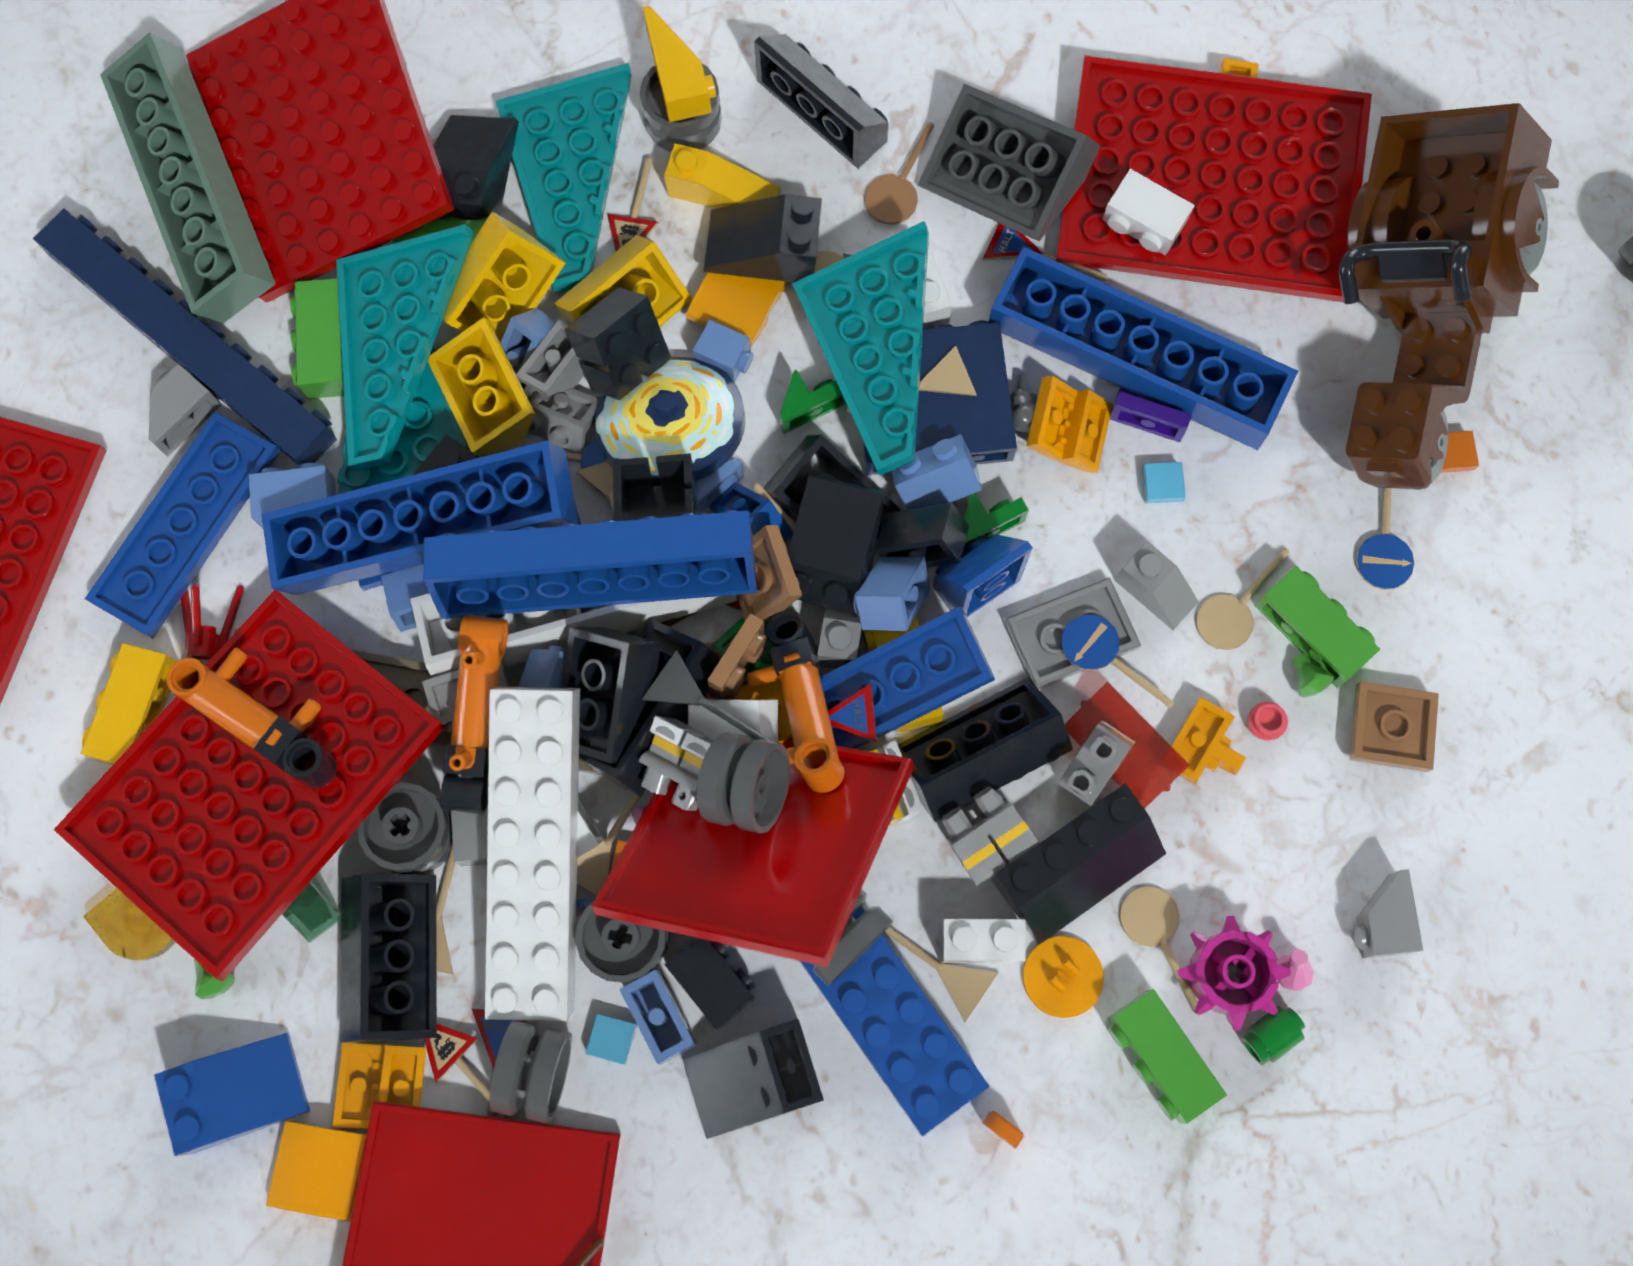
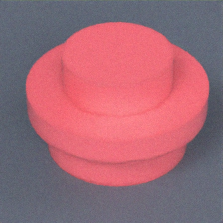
(1267, 721)

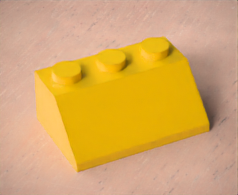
(634, 267)
(501, 277)
(482, 390)

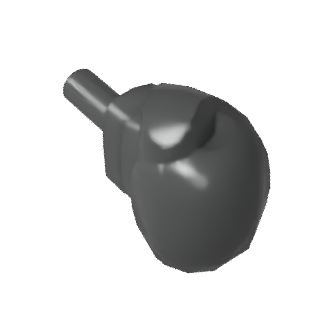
(1023, 405)

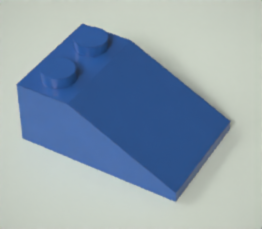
(982, 573)
(231, 1094)

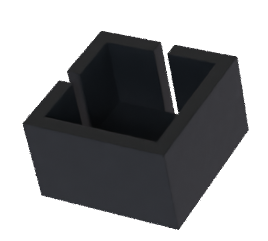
(618, 334)
(638, 497)

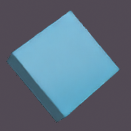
(1164, 482)
(611, 1039)

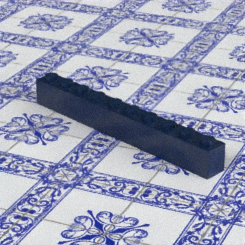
(185, 339)

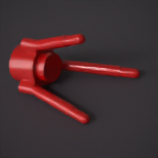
(200, 639)

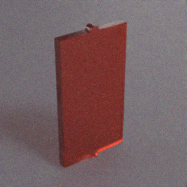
(1151, 761)

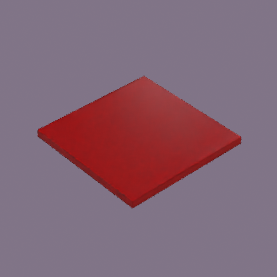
(766, 890)
(478, 1190)

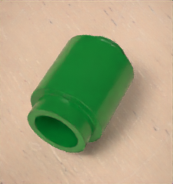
(1274, 1035)

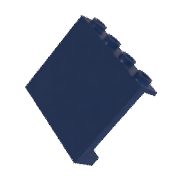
(981, 419)

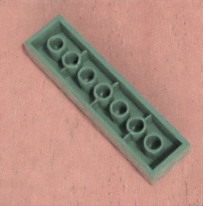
(187, 179)

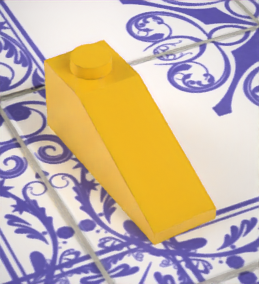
(679, 71)
(711, 180)

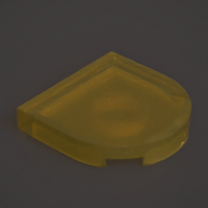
(127, 929)

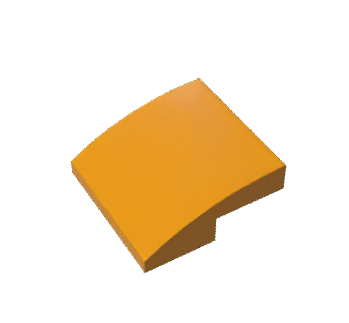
(735, 302)
(1069, 425)
(376, 1074)
(316, 1170)

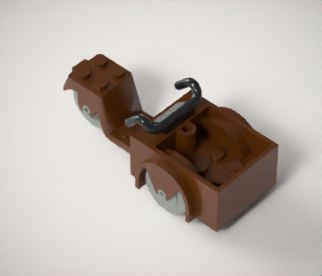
(1440, 250)

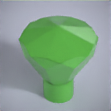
(1311, 677)
(209, 987)

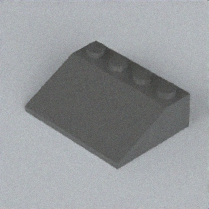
(1007, 162)

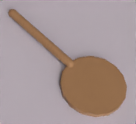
(893, 197)

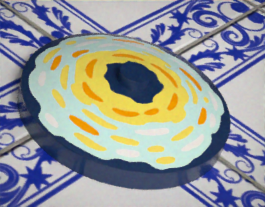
(674, 412)

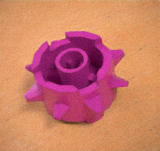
(1255, 972)

